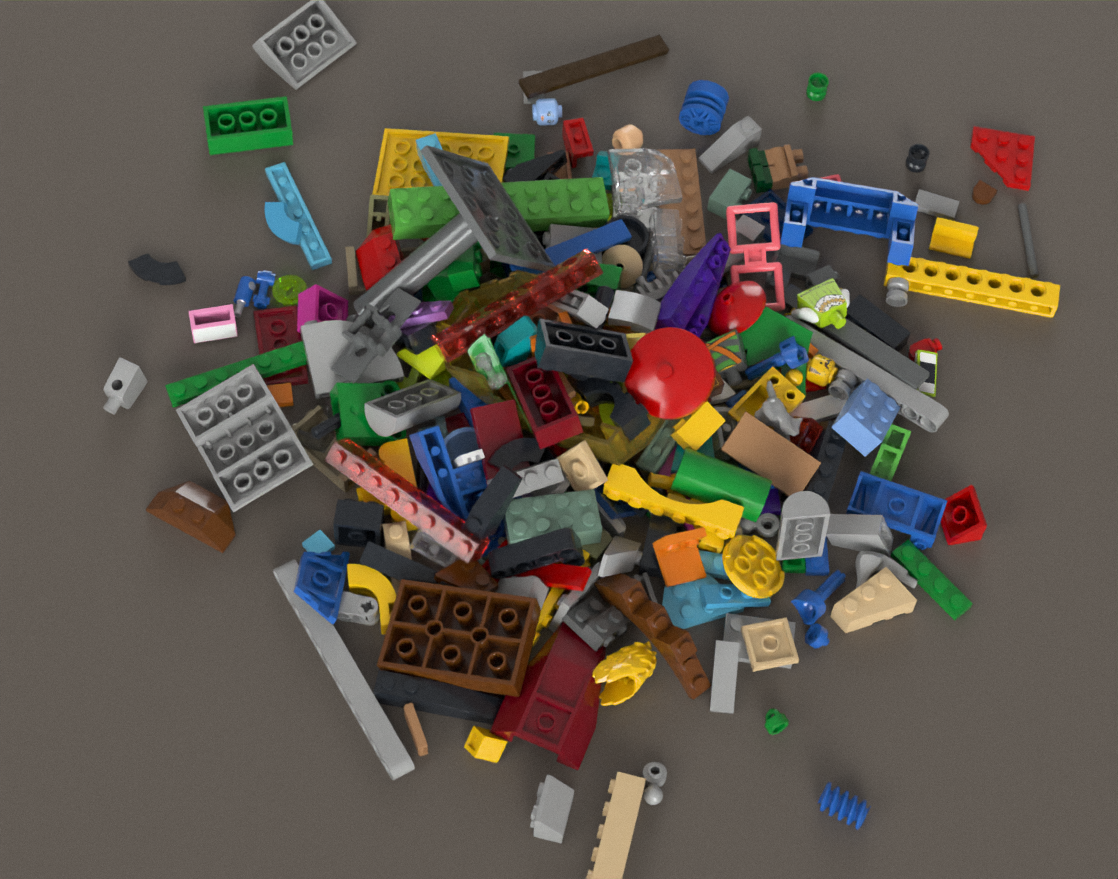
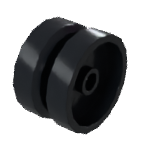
(639, 234)

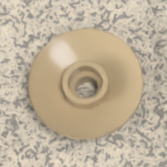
(629, 259)

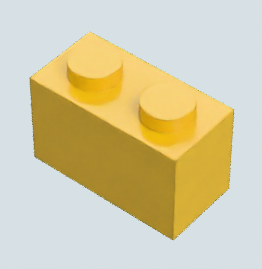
(697, 427)

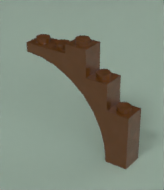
(653, 620)

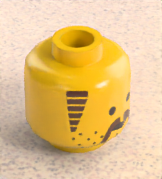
(821, 370)

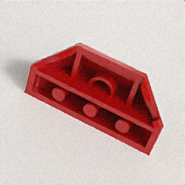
(378, 255)

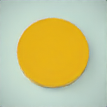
(753, 566)

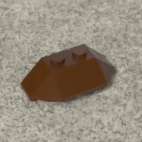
(195, 513)

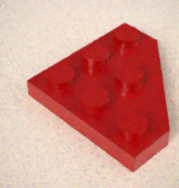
(1006, 154)

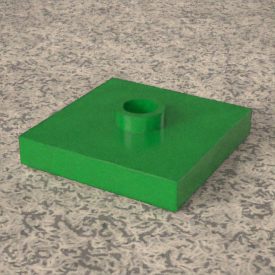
(520, 148)

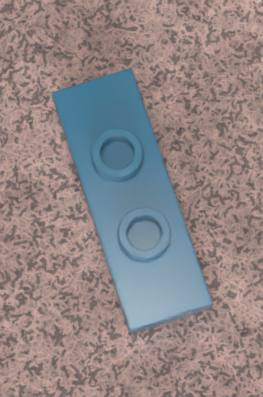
(728, 597)

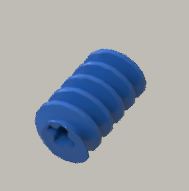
(843, 805)

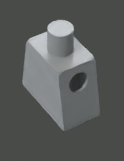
(123, 385)

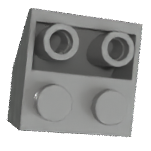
(551, 810)

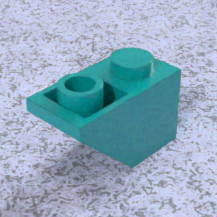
(514, 343)

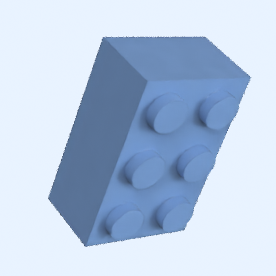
(866, 417)

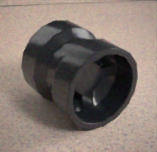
(917, 158)

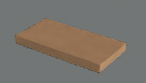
(770, 455)

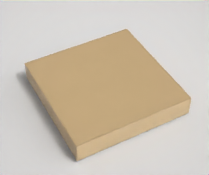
(582, 468)
(769, 644)

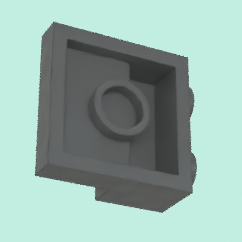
(596, 623)

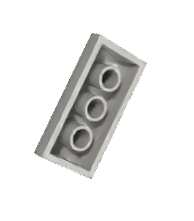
(410, 407)
(802, 526)

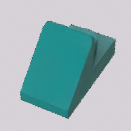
(602, 169)

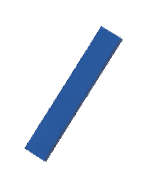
(594, 241)

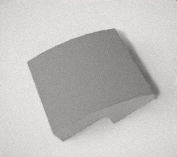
(634, 311)

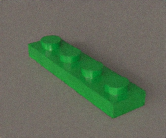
(932, 580)

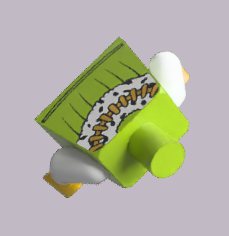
(823, 305)

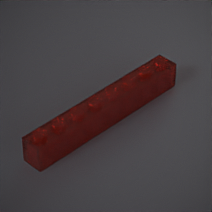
(406, 499)

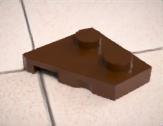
(467, 576)

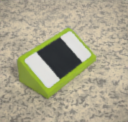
(928, 361)

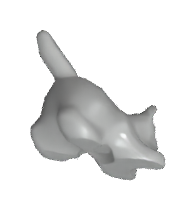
(775, 414)

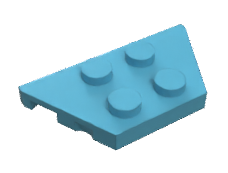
(686, 605)

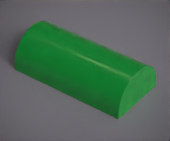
(715, 480)

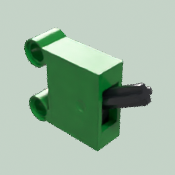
(349, 413)

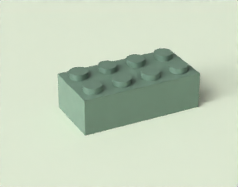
(552, 512)

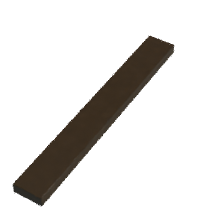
(593, 66)

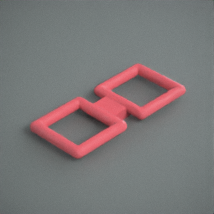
(756, 253)

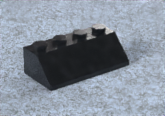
(582, 350)
(829, 452)

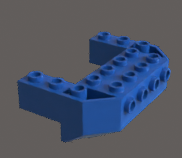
(850, 209)

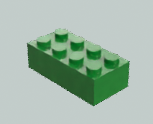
(248, 125)

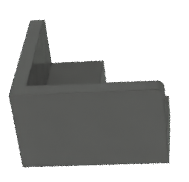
(795, 263)

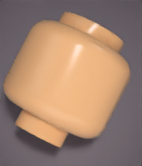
(627, 138)

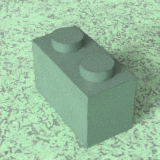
(729, 192)

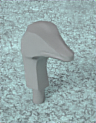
(870, 562)

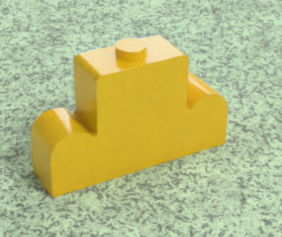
(398, 458)

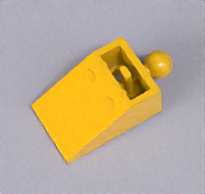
(784, 388)

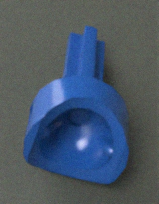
(789, 354)
(811, 603)

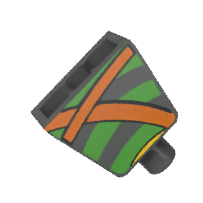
(729, 356)

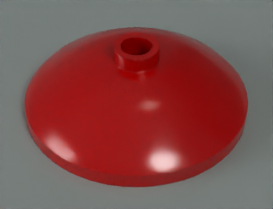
(737, 307)

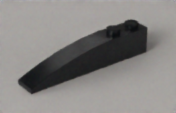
(435, 697)

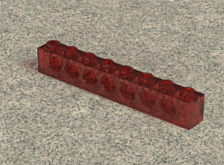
(517, 303)

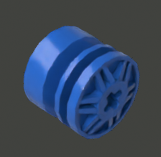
(704, 107)

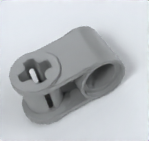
(356, 609)

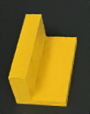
(953, 237)

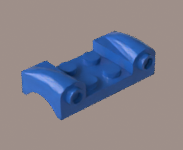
(901, 507)

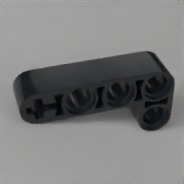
(536, 552)

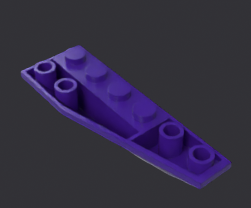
(694, 291)

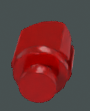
(924, 344)

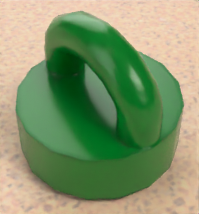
(776, 723)

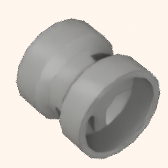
(897, 292)
(843, 383)

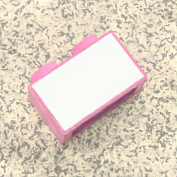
(213, 323)

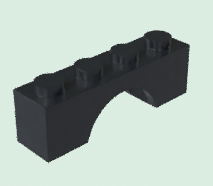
(626, 413)

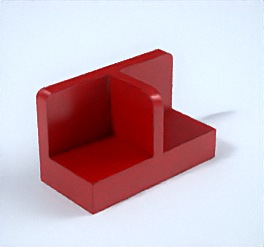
(576, 140)

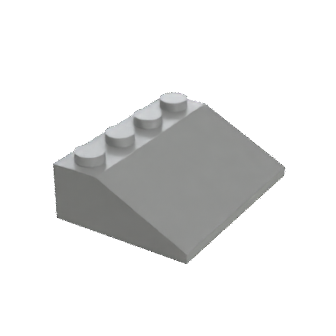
(304, 43)

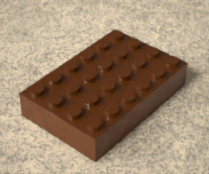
(460, 636)

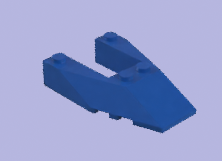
(455, 488)

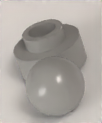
(765, 519)
(653, 794)

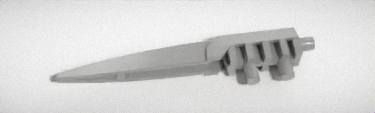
(663, 282)

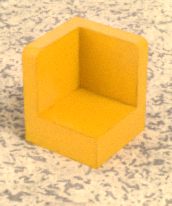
(484, 744)

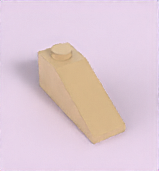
(397, 540)

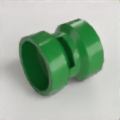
(817, 86)

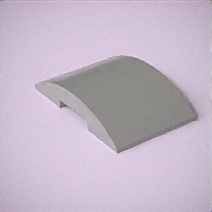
(244, 437)

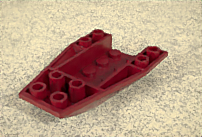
(556, 699)

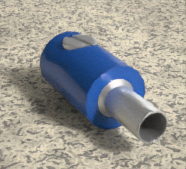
(243, 294)

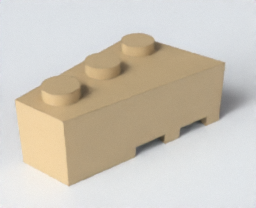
(873, 601)

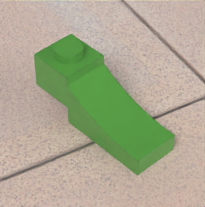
(890, 452)

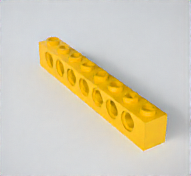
(981, 290)

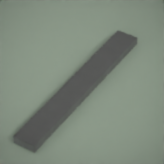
(869, 347)

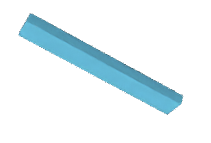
(310, 237)

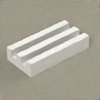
(467, 458)

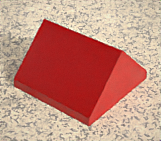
(963, 517)

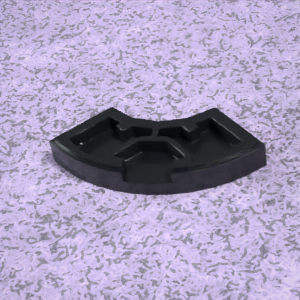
(157, 272)
(515, 452)

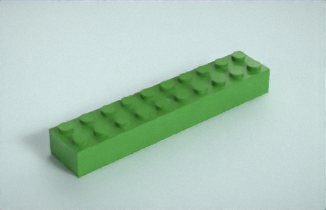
(569, 202)

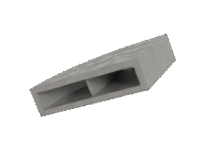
(324, 346)

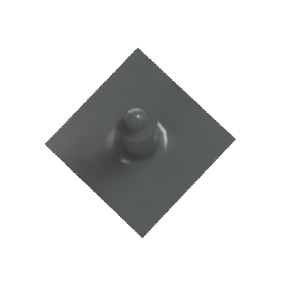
(484, 217)

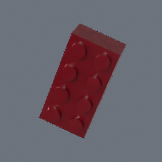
(544, 403)

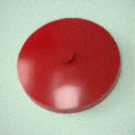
(671, 373)

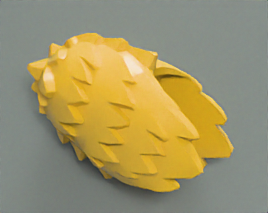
(625, 672)

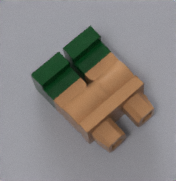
(776, 167)

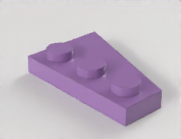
(427, 313)

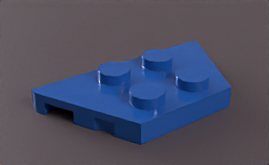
(322, 581)

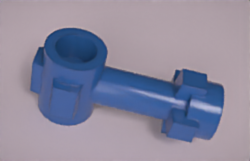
(265, 279)

